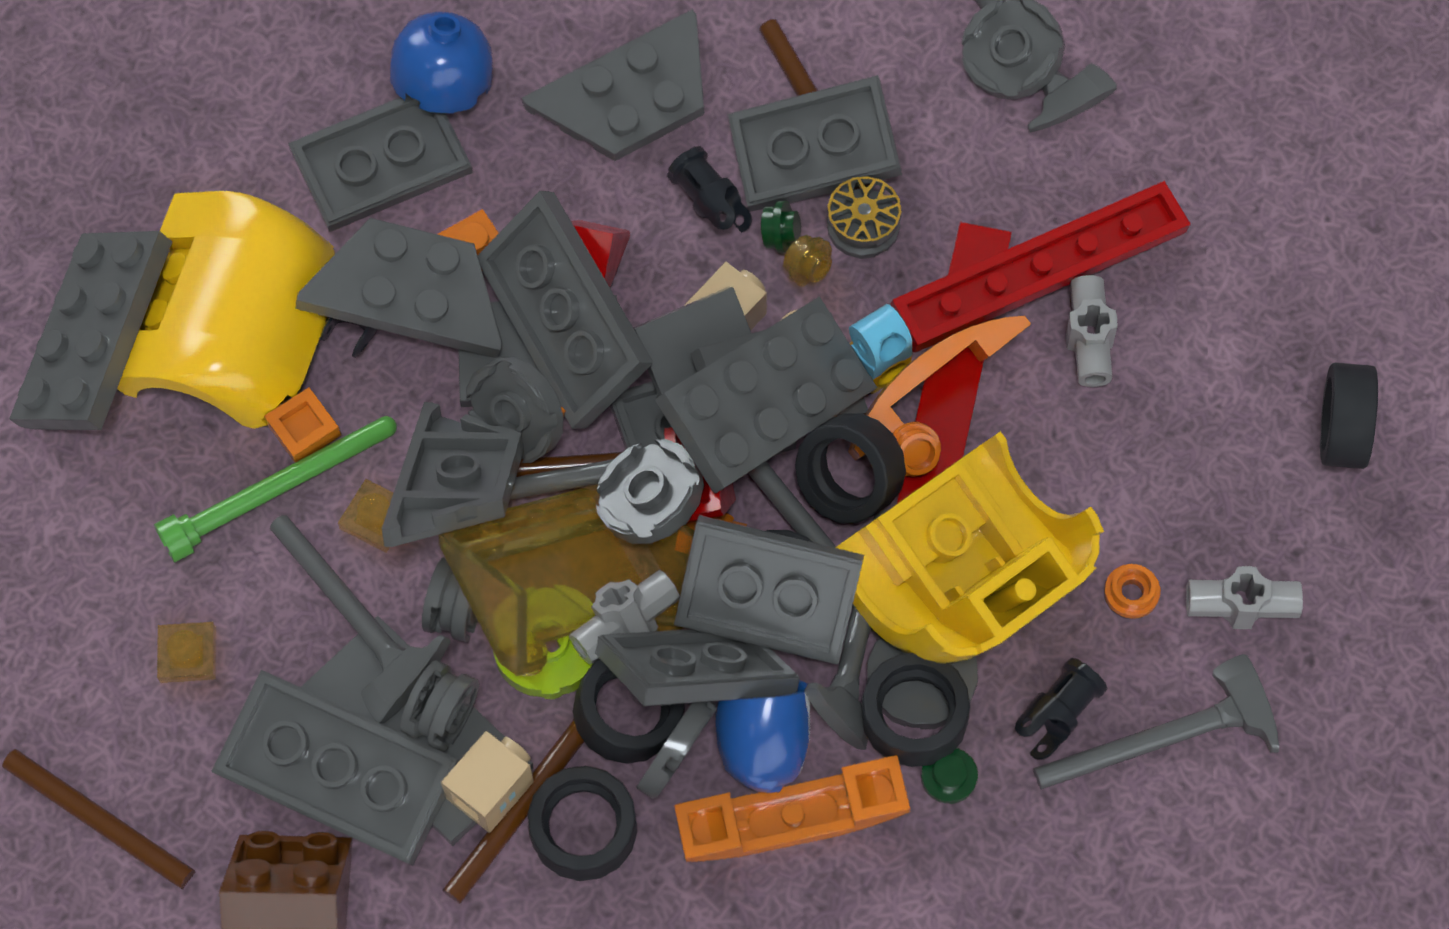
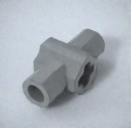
(1091, 350)
(1268, 598)
(624, 609)

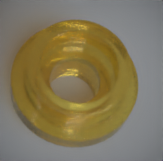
(808, 260)

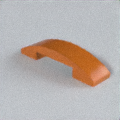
(981, 340)
(796, 815)

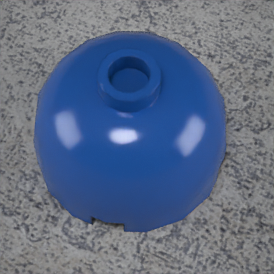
(441, 62)

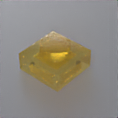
(367, 514)
(186, 652)

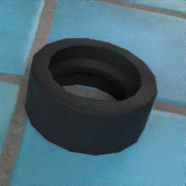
(1349, 415)
(820, 487)
(606, 740)
(917, 751)
(573, 781)

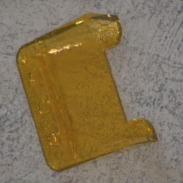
(540, 571)

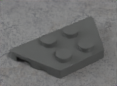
(629, 92)
(407, 286)
(452, 477)

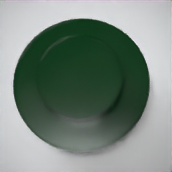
(780, 226)
(951, 777)

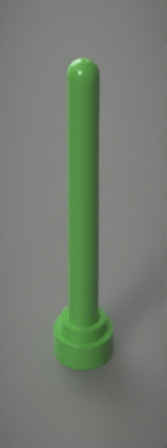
(184, 532)

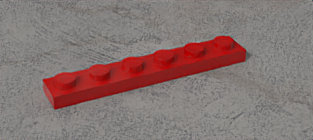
(1041, 265)

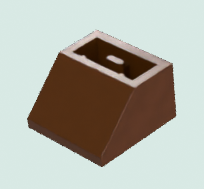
(287, 882)

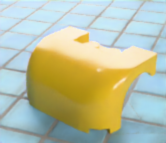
(227, 306)
(969, 559)

